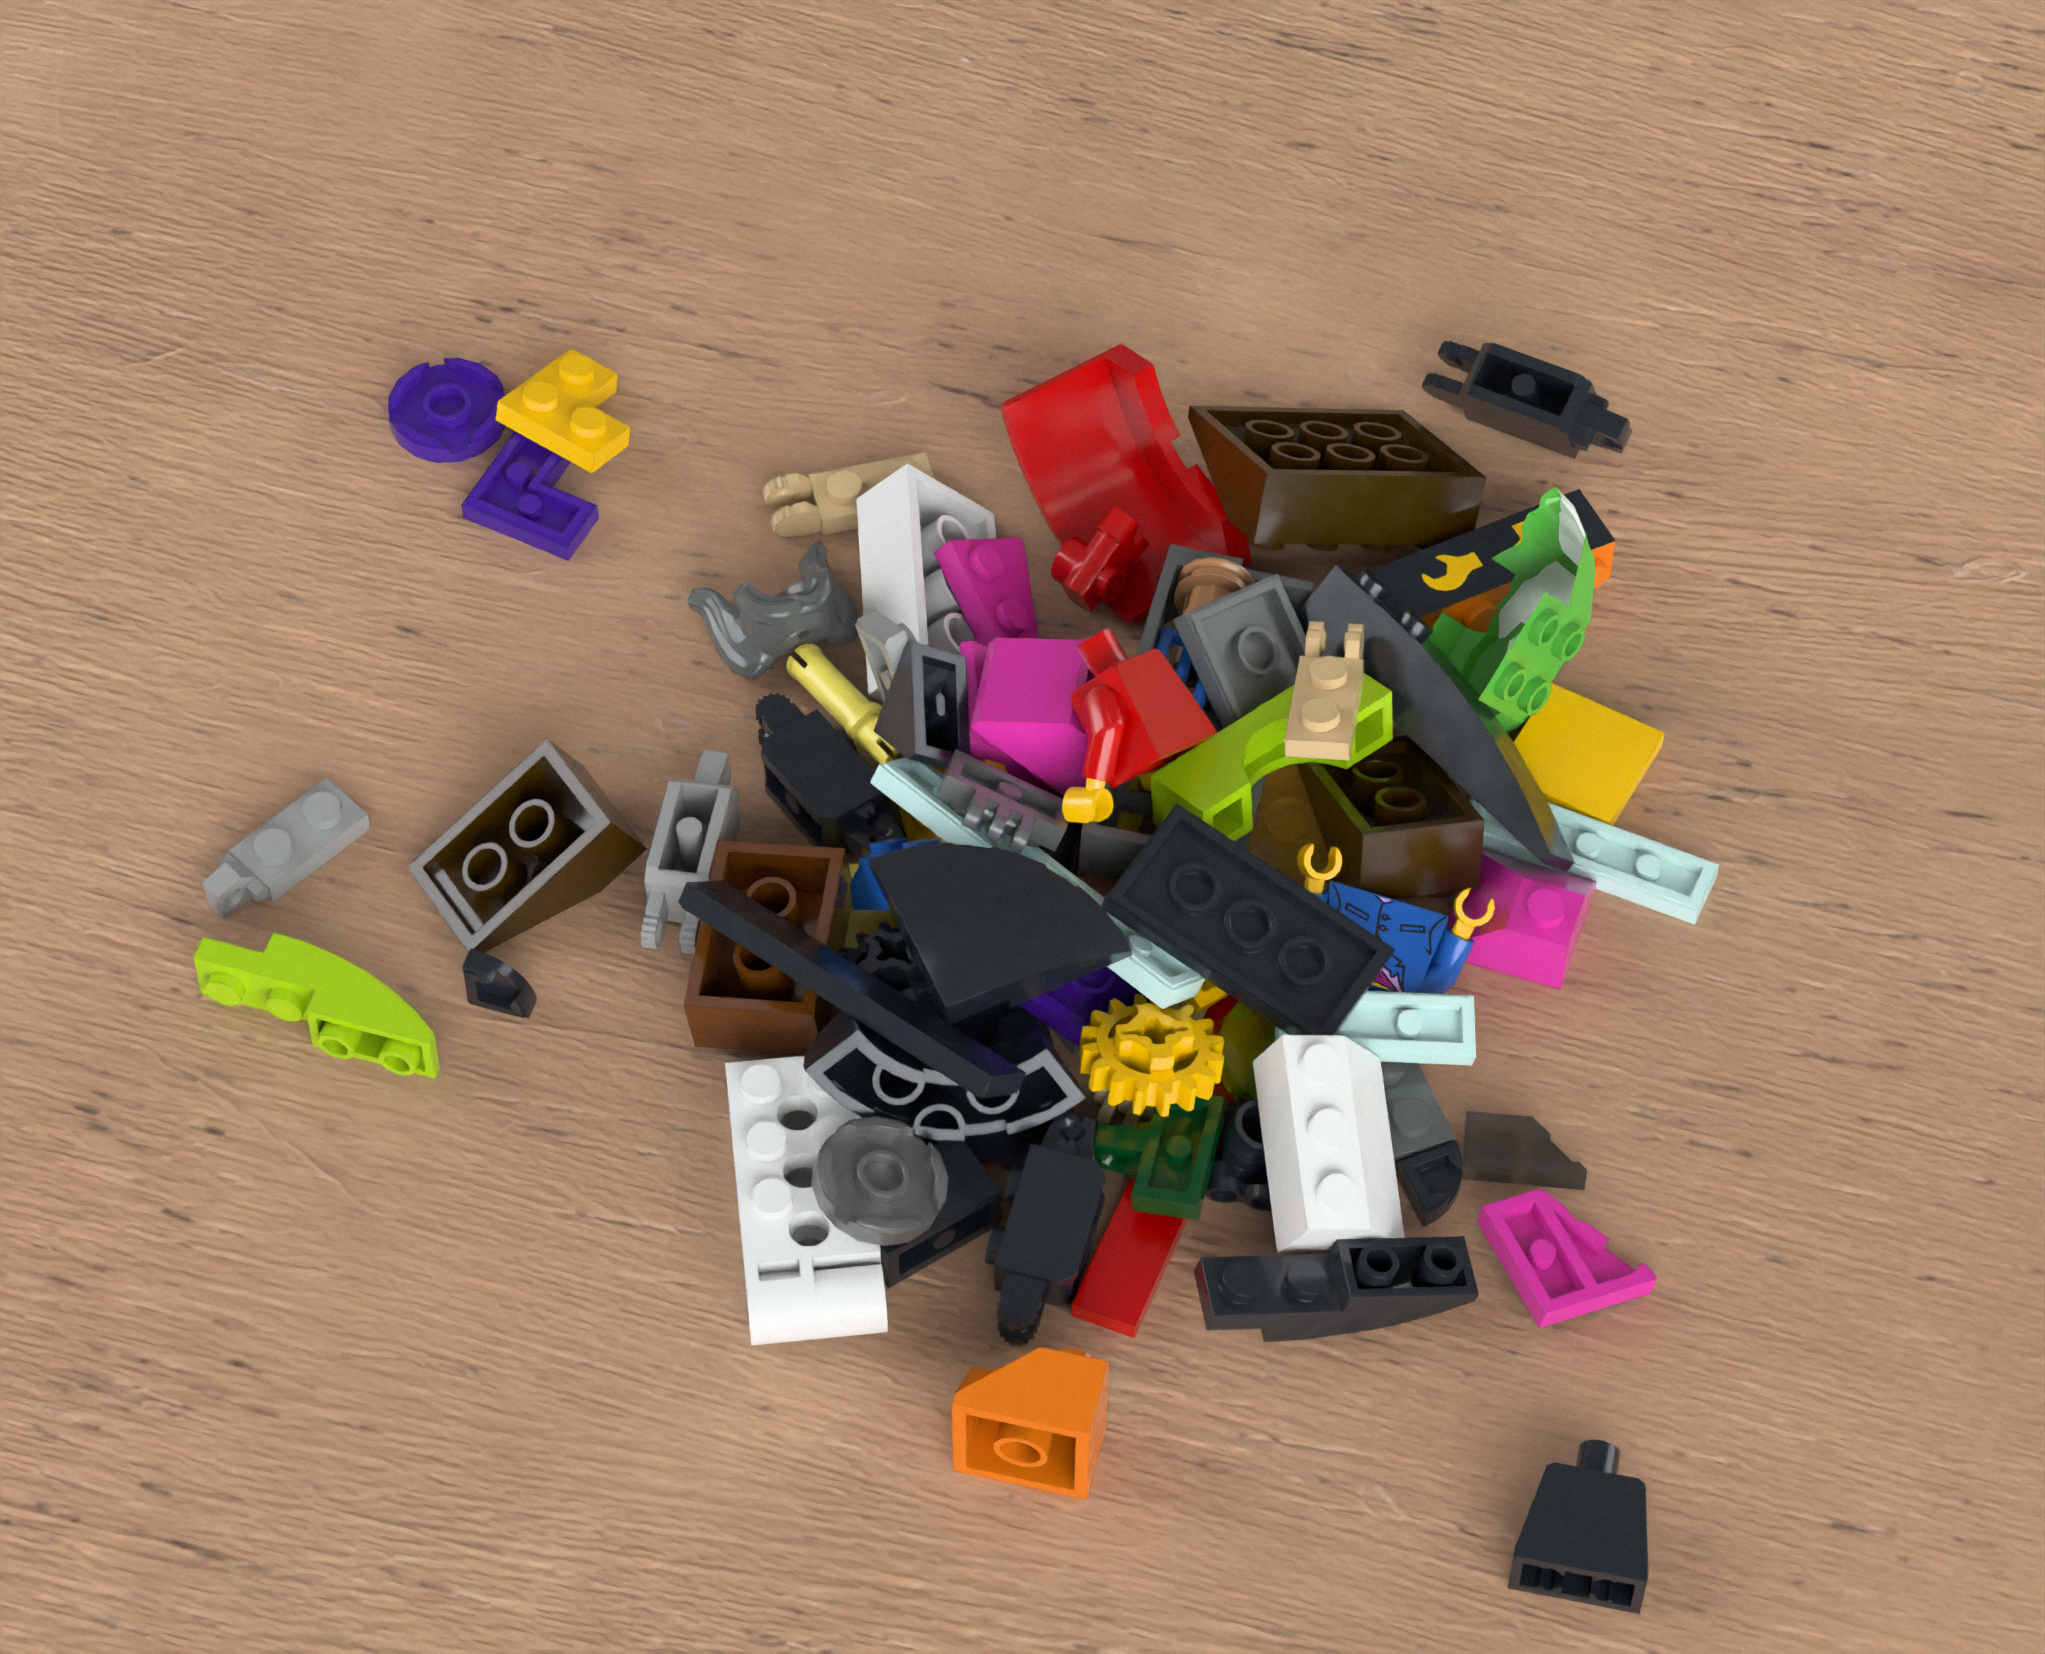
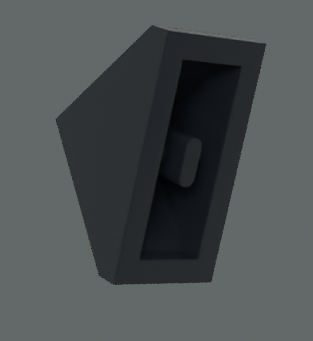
(927, 706)

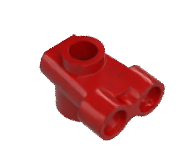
(1098, 568)

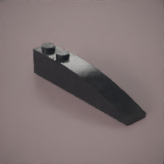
(1437, 707)

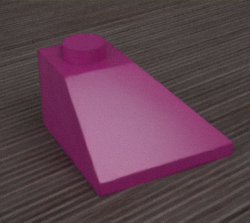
(1533, 918)

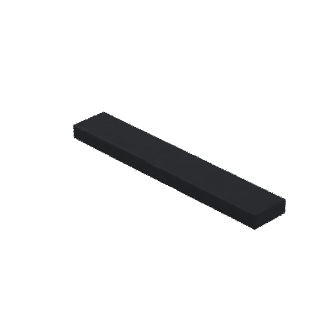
(852, 989)

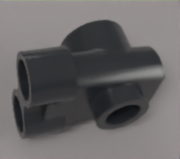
(1240, 1163)

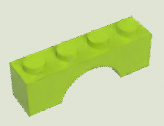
(1219, 773)

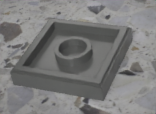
(1244, 647)

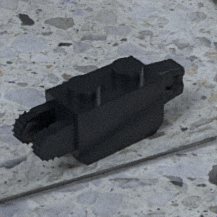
(1528, 399)
(821, 779)
(1049, 1226)

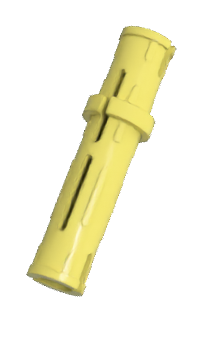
(841, 700)

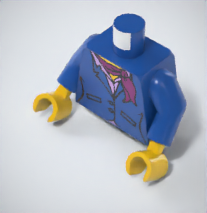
(1426, 951)

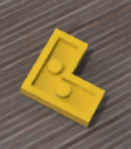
(561, 411)

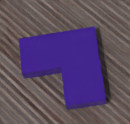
(521, 501)

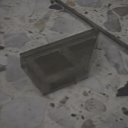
(1516, 1152)

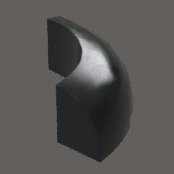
(888, 1082)

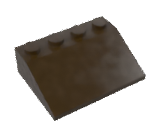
(1335, 477)

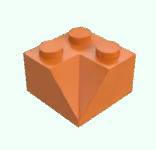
(1033, 1421)

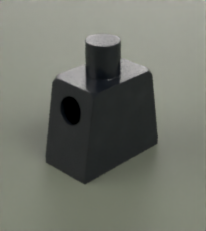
(1586, 1533)

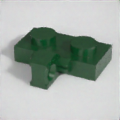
(1165, 1157)

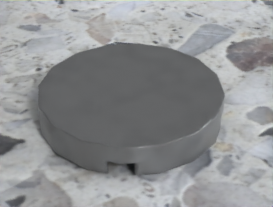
(879, 1181)

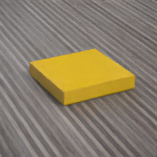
(1587, 754)

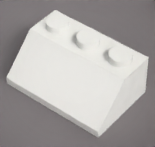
(1326, 1143)

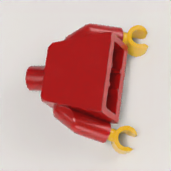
(1134, 723)

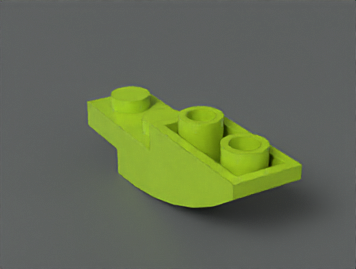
(343, 1004)

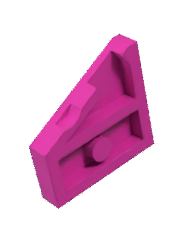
(990, 586)
(1558, 1260)

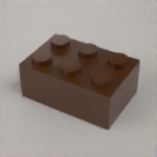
(737, 996)

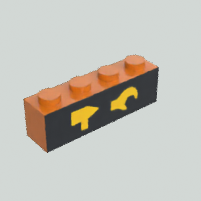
(1465, 580)

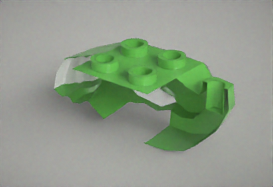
(1538, 618)

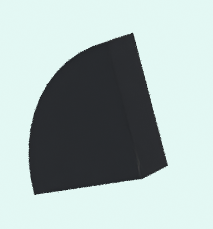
(497, 985)
(1431, 1180)

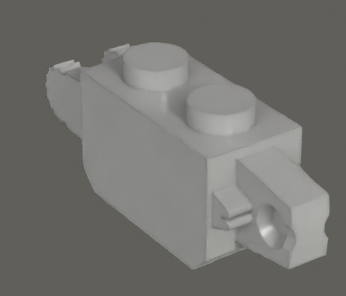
(685, 844)

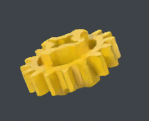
(1151, 1055)

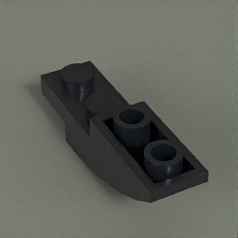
(1336, 1293)

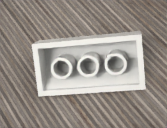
(900, 577)

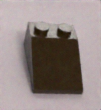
(1397, 823)
(526, 851)

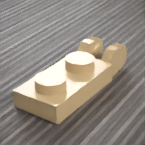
(828, 498)
(1326, 697)

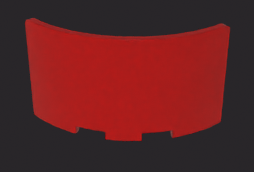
(1105, 442)

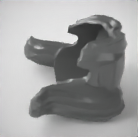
(769, 626)

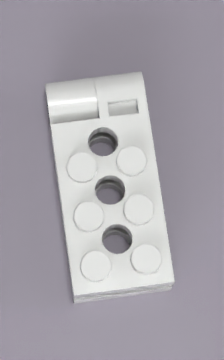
(798, 1267)

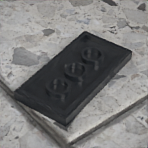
(1247, 927)

